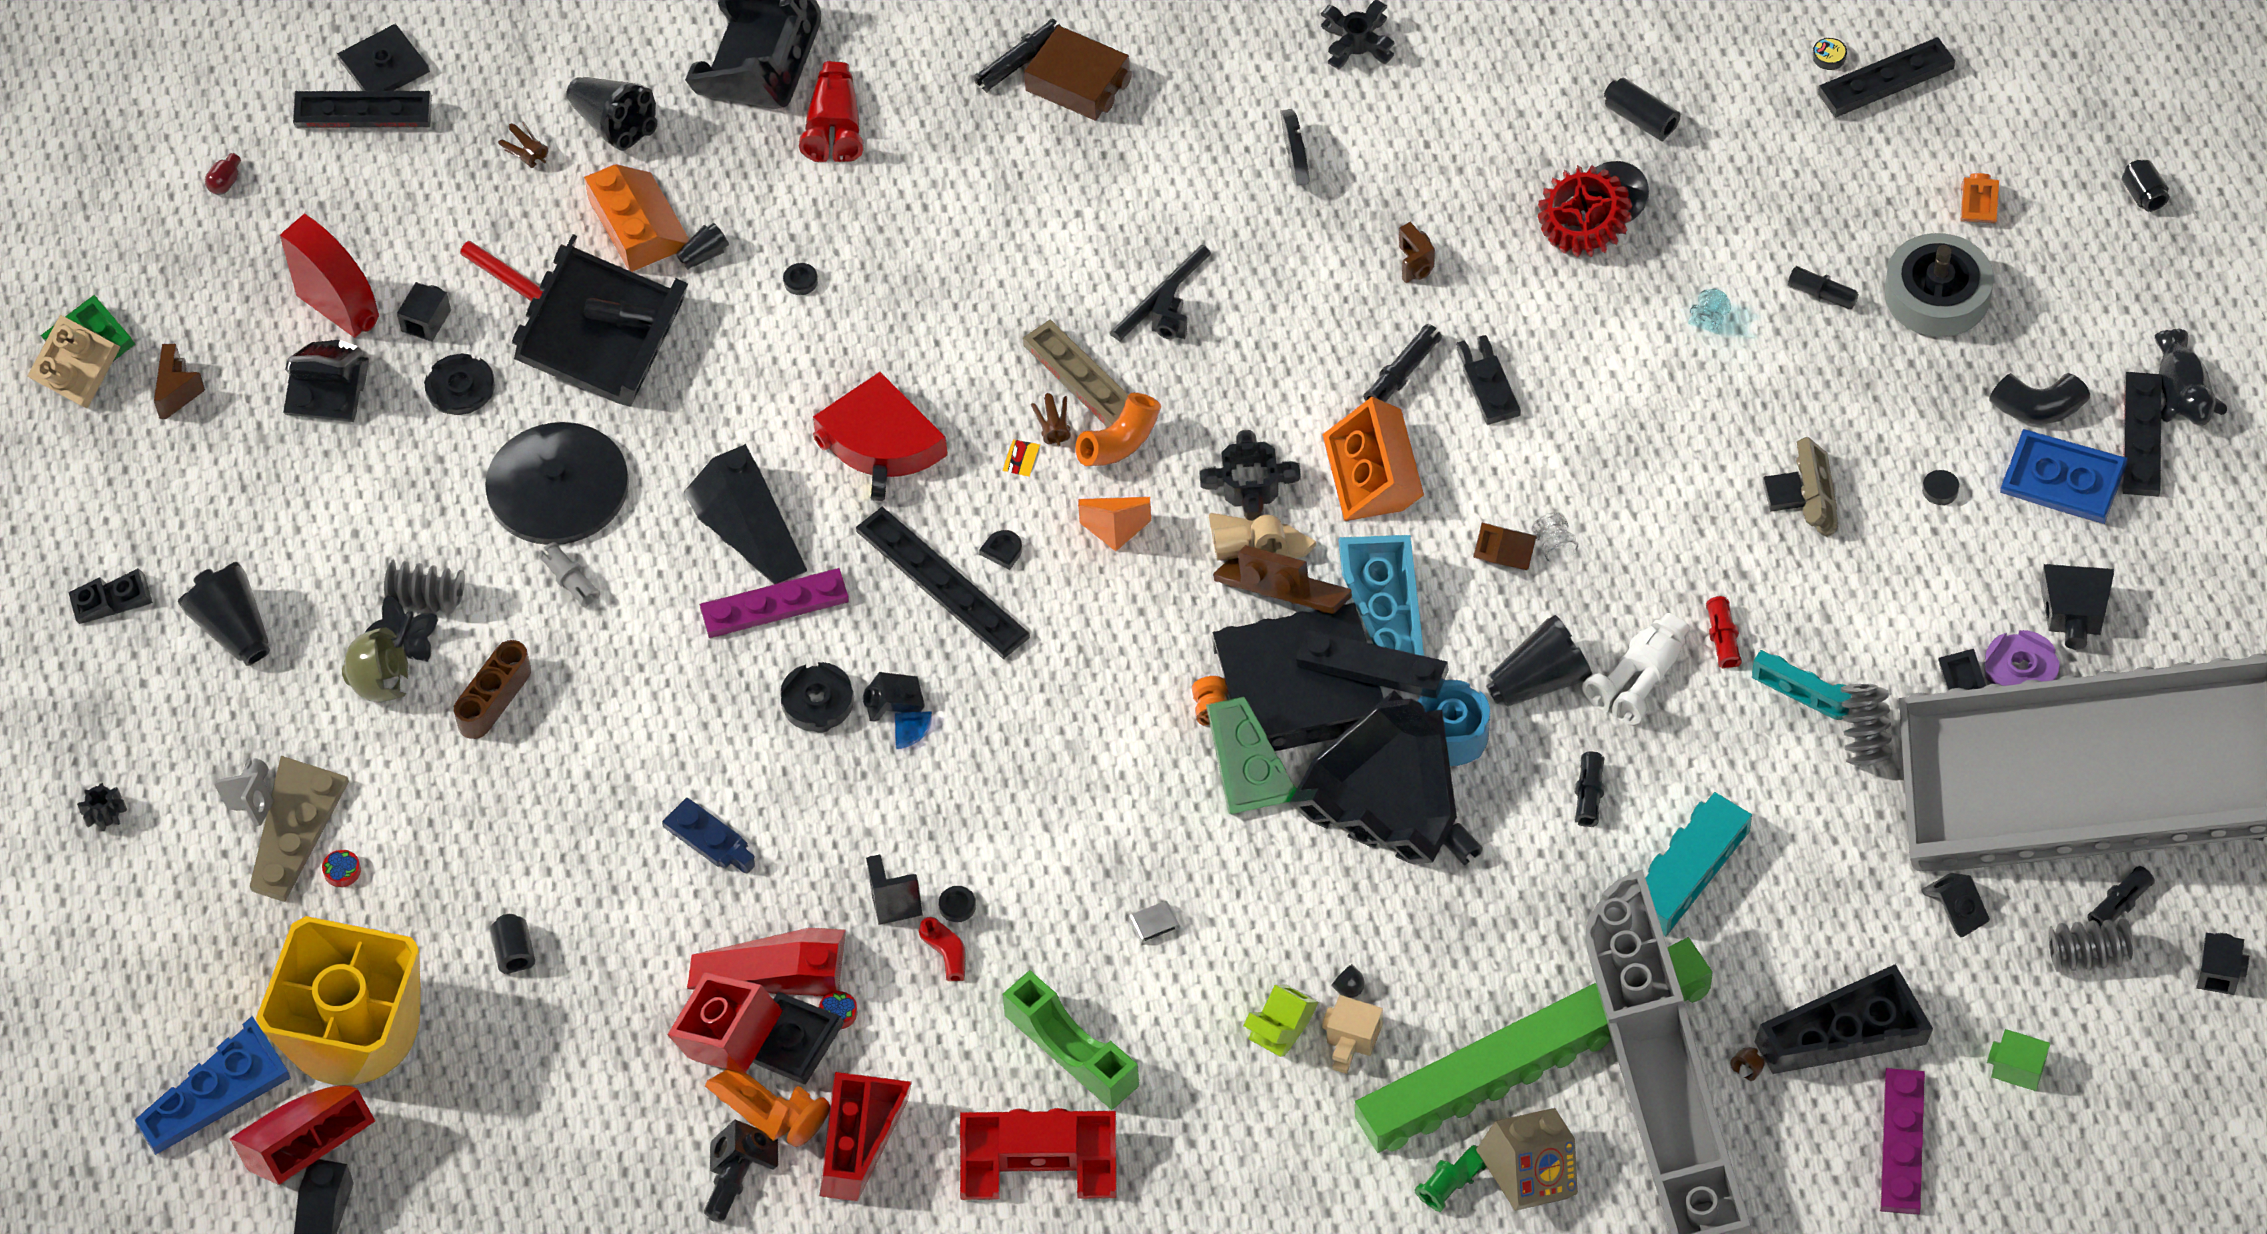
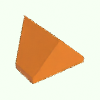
(1115, 518)

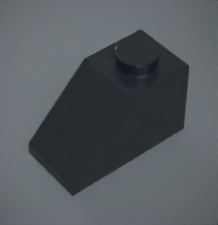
(323, 1197)

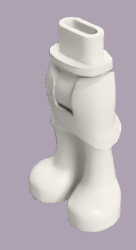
(1650, 657)

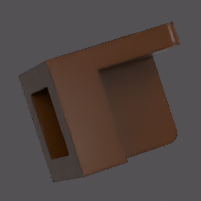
(1504, 546)

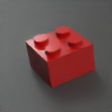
(725, 1022)

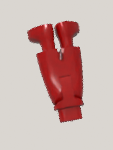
(836, 106)

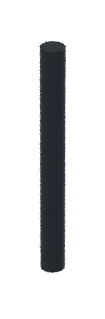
(1148, 303)

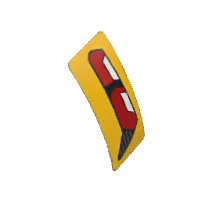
(1021, 457)

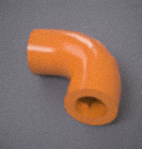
(1123, 436)

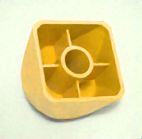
(343, 1000)

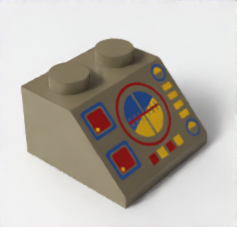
(1531, 1158)

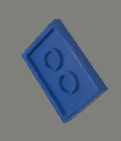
(2064, 476)

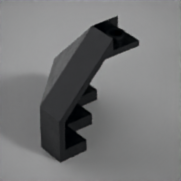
(1385, 781)

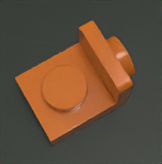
(1979, 198)

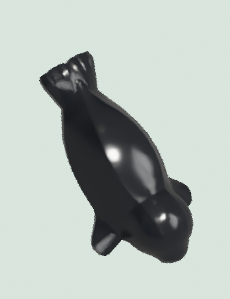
(2185, 381)

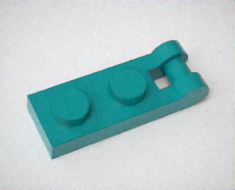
(1800, 685)

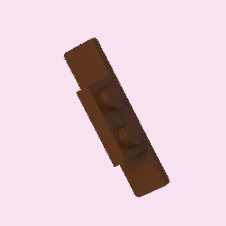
(1280, 578)

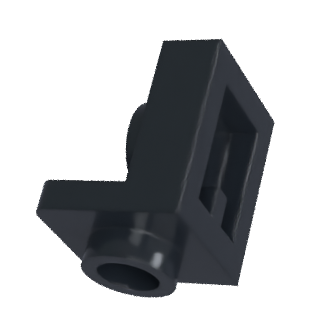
(1167, 313)

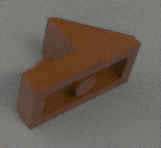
(174, 384)

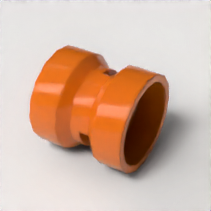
(1207, 691)

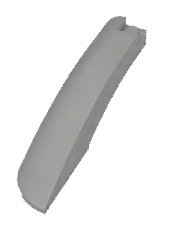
(1661, 1063)

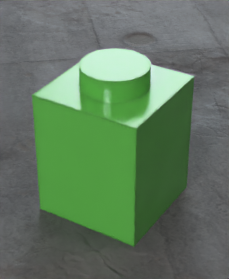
(2018, 1059)

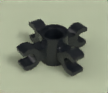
(1357, 34)

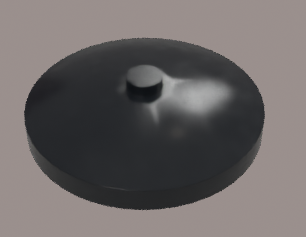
(557, 483)

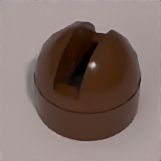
(1749, 1056)

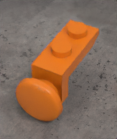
(768, 1113)

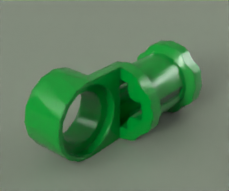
(1449, 1178)

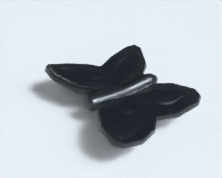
(407, 628)

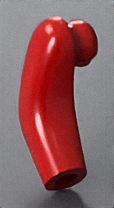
(946, 944)

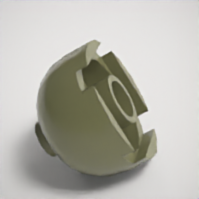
(370, 661)

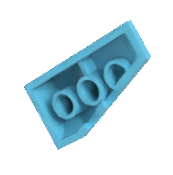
(1384, 589)

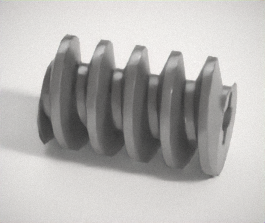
(424, 589)
(1868, 723)
(2090, 943)

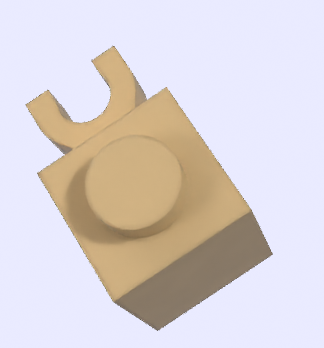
(1351, 1028)

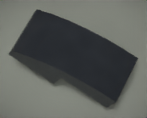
(105, 599)

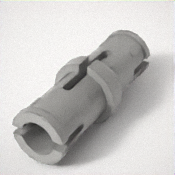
(569, 574)

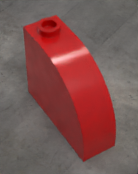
(328, 276)
(879, 428)
(301, 1132)

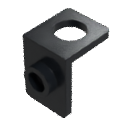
(1960, 902)
(745, 1142)

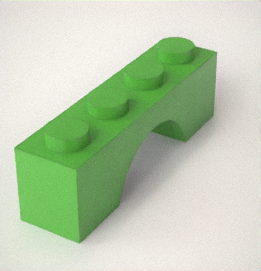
(1096, 1065)

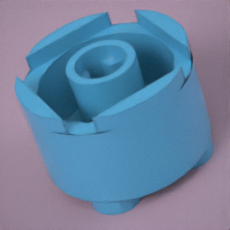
(1465, 720)

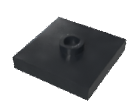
(383, 61)
(798, 1039)

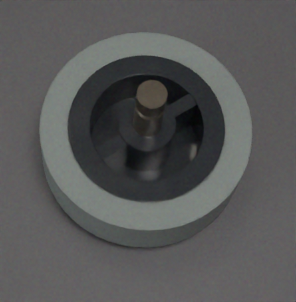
(1939, 284)

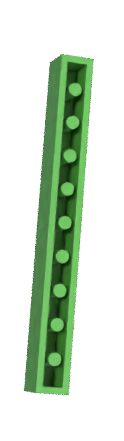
(1504, 1060)

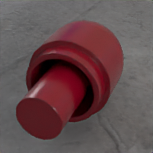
(222, 174)

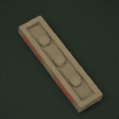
(1076, 371)

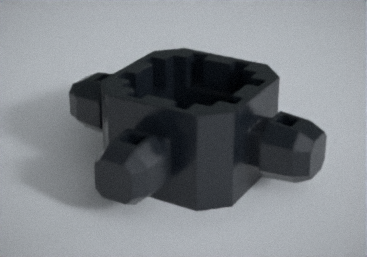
(1252, 495)

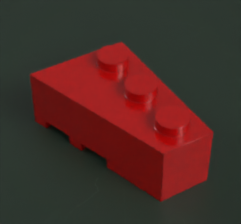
(858, 1129)

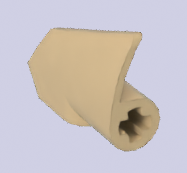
(1265, 533)

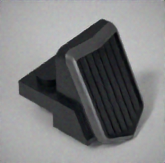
(325, 380)

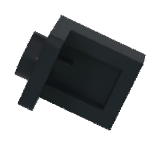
(893, 694)

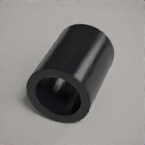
(1462, 843)

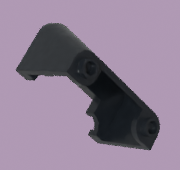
(759, 52)

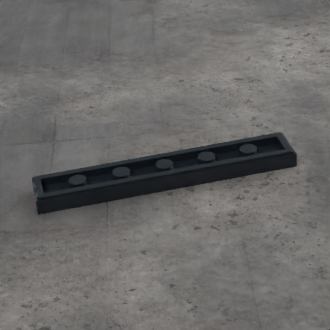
(943, 582)

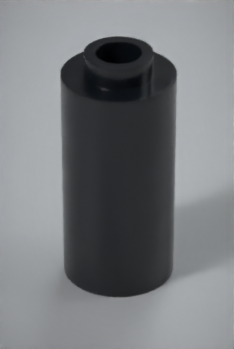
(1641, 108)

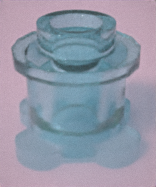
(1710, 310)

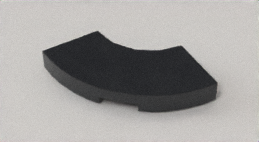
(1295, 147)

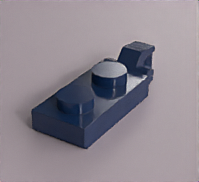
(709, 836)

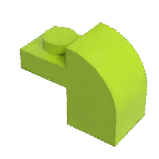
(1281, 1019)

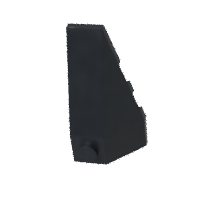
(740, 508)

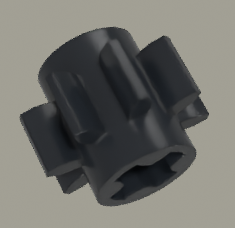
(102, 806)

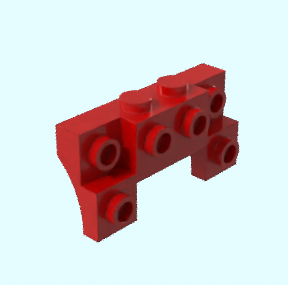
(1038, 1143)

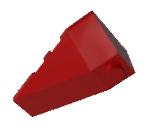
(789, 962)

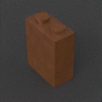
(1078, 73)

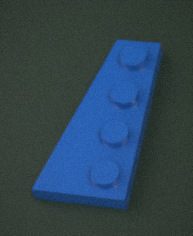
(227, 1080)

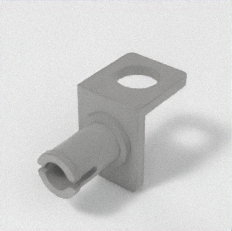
(247, 791)

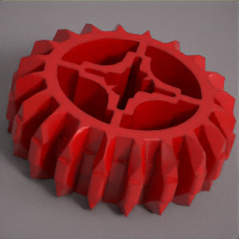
(1611, 210)

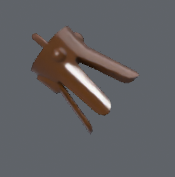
(532, 149)
(1055, 428)

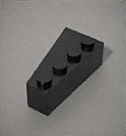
(1845, 1025)

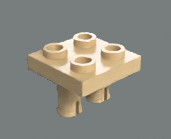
(73, 361)

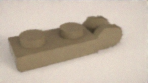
(1817, 487)

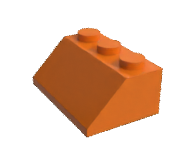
(635, 215)
(1373, 461)

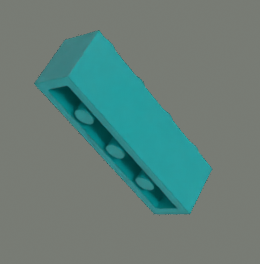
(1695, 857)

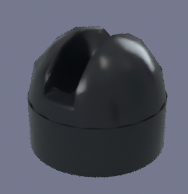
(1349, 982)

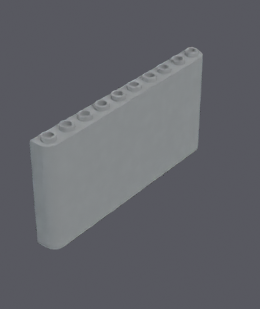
(2086, 765)

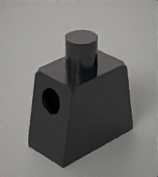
(2075, 601)

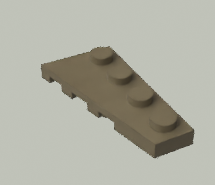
(300, 810)

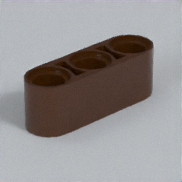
(497, 675)

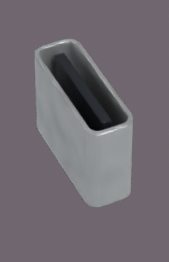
(1153, 921)

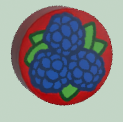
(341, 868)
(842, 1005)

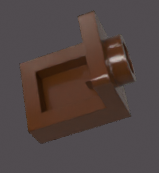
(1419, 251)

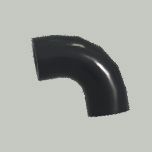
(2040, 405)

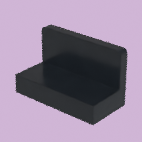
(894, 897)

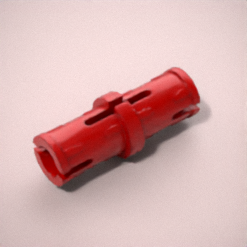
(1723, 632)

